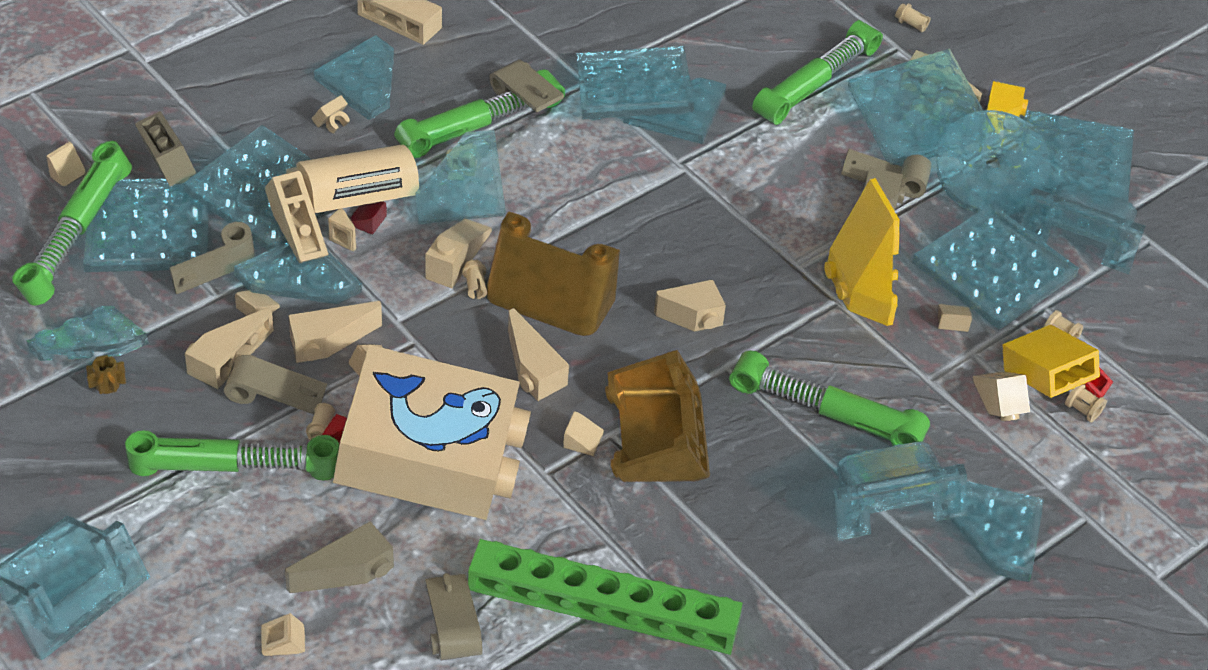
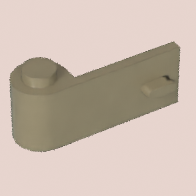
(525, 84)
(915, 170)
(236, 249)
(255, 376)
(454, 617)

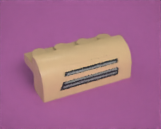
(359, 177)

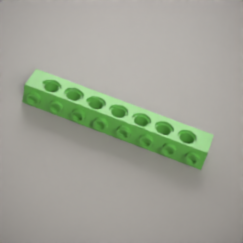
(514, 576)

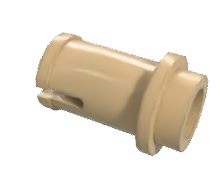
(912, 17)
(474, 273)
(323, 415)

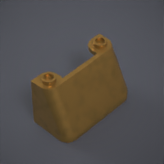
(550, 281)
(659, 421)

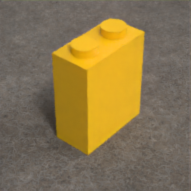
(1051, 360)

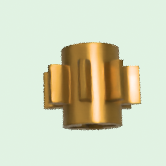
(106, 374)

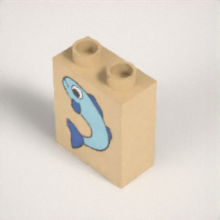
(431, 433)

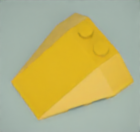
(863, 257)

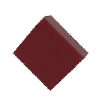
(369, 216)

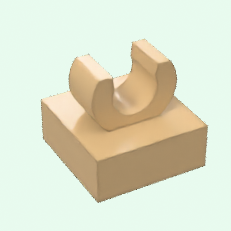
(331, 112)

